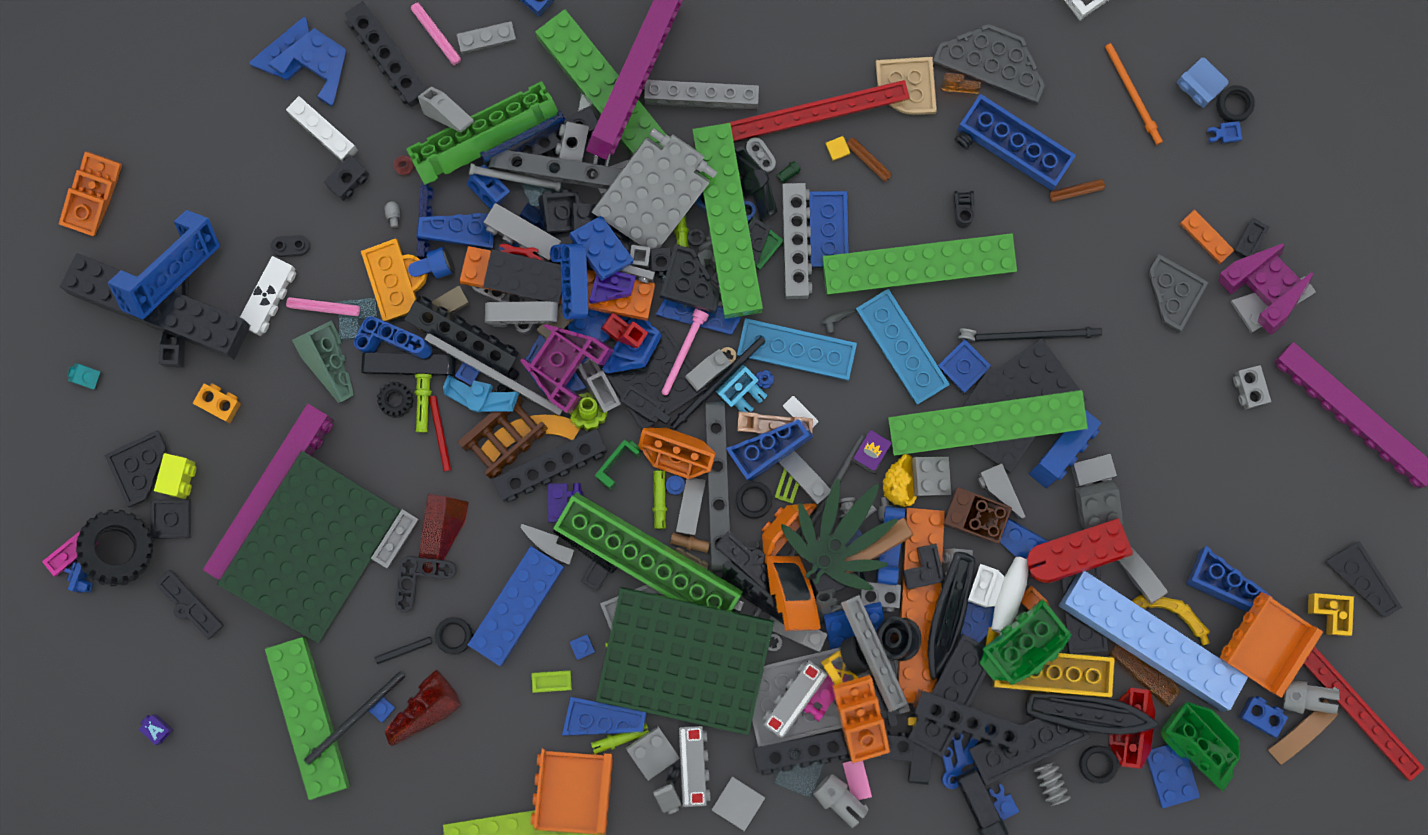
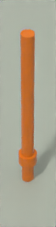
(1150, 126)

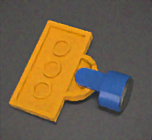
(399, 276)

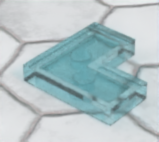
(350, 324)

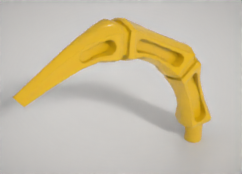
(1183, 611)

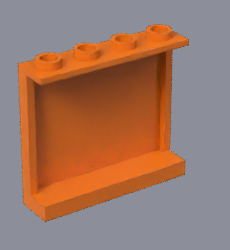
(1270, 644)
(572, 792)

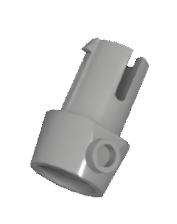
(1303, 696)
(834, 794)

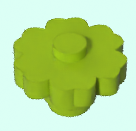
(587, 413)

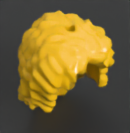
(898, 482)

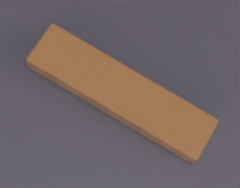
(895, 536)

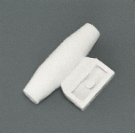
(1001, 592)

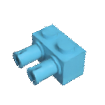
(737, 385)

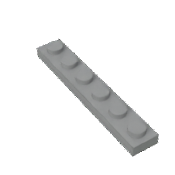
(874, 653)

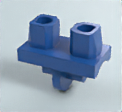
(78, 579)

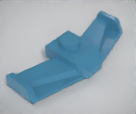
(479, 396)

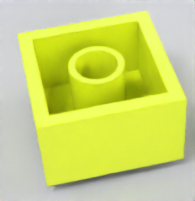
(175, 476)

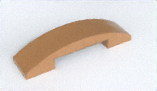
(760, 424)
(1301, 735)

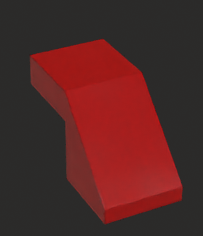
(625, 333)

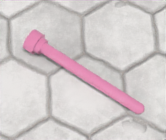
(699, 318)

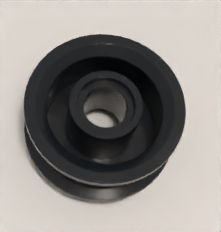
(909, 638)

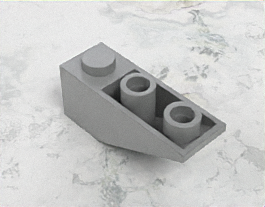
(443, 109)

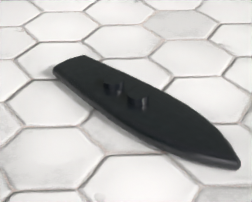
(950, 612)
(1088, 713)

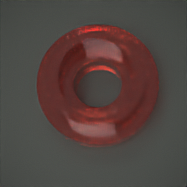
(403, 170)

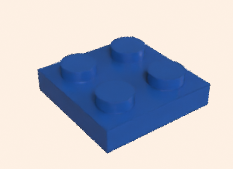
(964, 366)

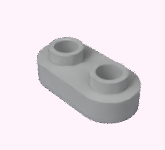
(761, 155)

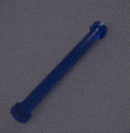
(523, 136)

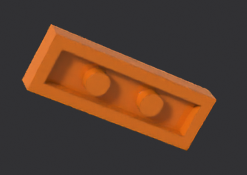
(1206, 236)

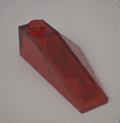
(441, 525)
(430, 705)

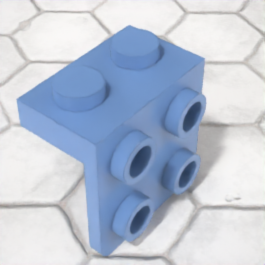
(1202, 82)

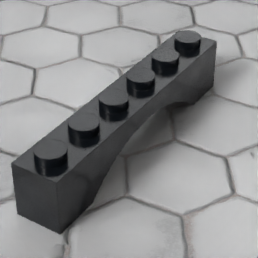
(171, 347)

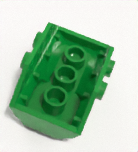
(1025, 645)
(1204, 740)

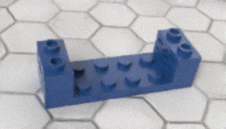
(144, 293)

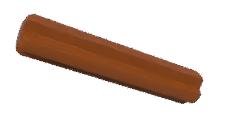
(869, 159)
(1077, 190)

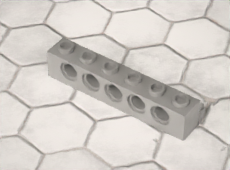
(701, 94)
(798, 192)

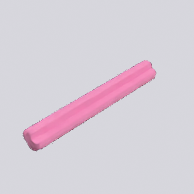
(435, 33)
(321, 306)

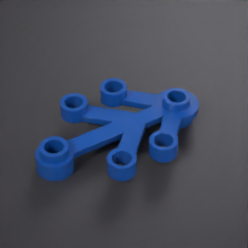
(963, 758)

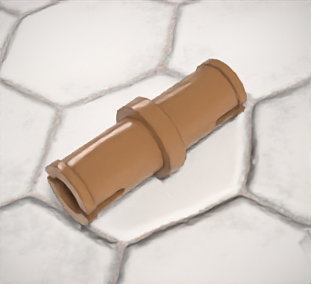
(690, 543)

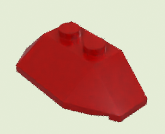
(1134, 748)

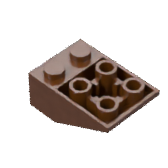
(977, 515)

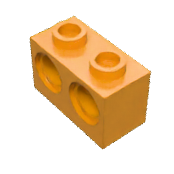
(215, 406)

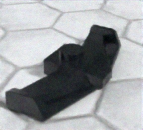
(757, 183)

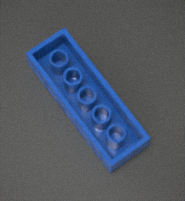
(1016, 142)
(516, 606)

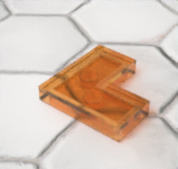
(956, 83)

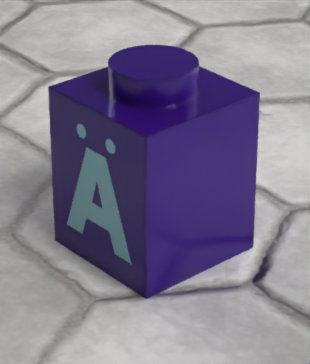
(155, 729)

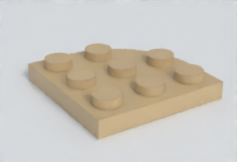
(919, 81)

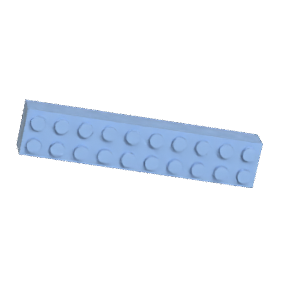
(1153, 641)

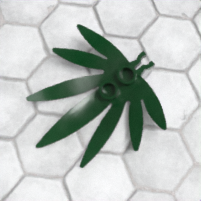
(831, 551)

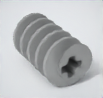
(1052, 784)

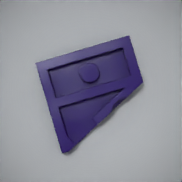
(614, 287)

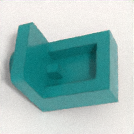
(83, 376)

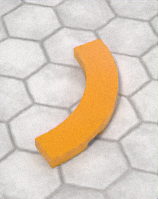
(556, 425)

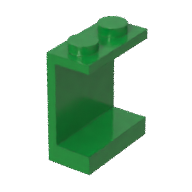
(601, 474)

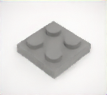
(931, 476)

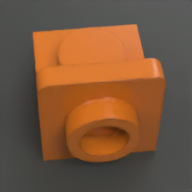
(1031, 598)

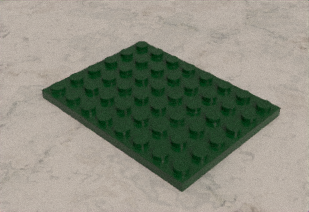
(309, 547)
(684, 660)

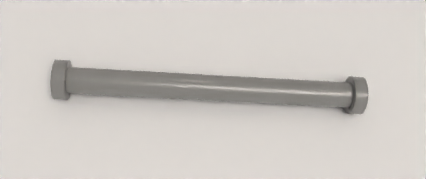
(514, 177)

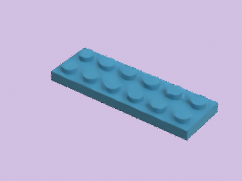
(902, 347)
(798, 349)

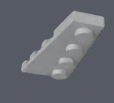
(1251, 306)

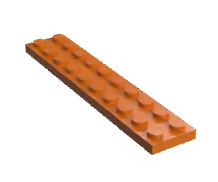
(634, 306)
(919, 602)

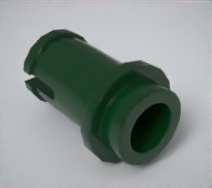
(792, 169)

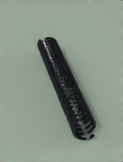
(605, 562)

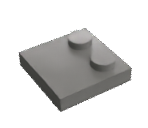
(652, 753)

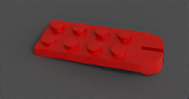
(1079, 552)

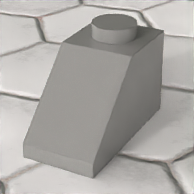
(708, 370)

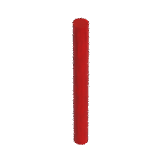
(440, 433)

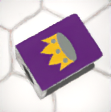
(872, 452)

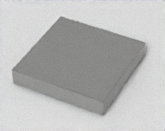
(738, 803)

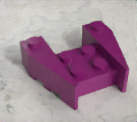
(1270, 282)
(559, 361)

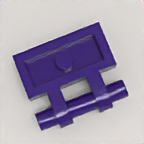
(558, 499)

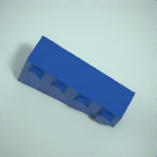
(769, 448)
(1064, 453)
(1222, 581)

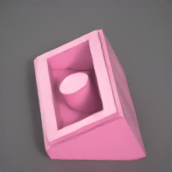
(857, 780)

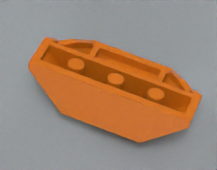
(676, 452)
(773, 536)

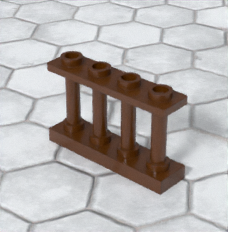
(484, 429)

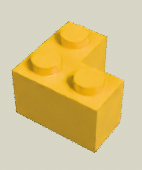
(1338, 611)

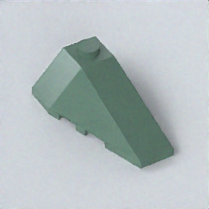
(323, 355)

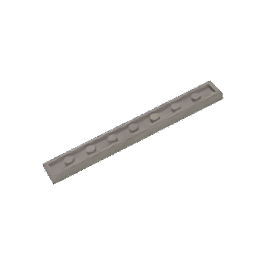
(493, 374)

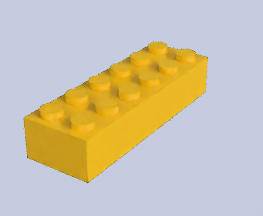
(1070, 675)

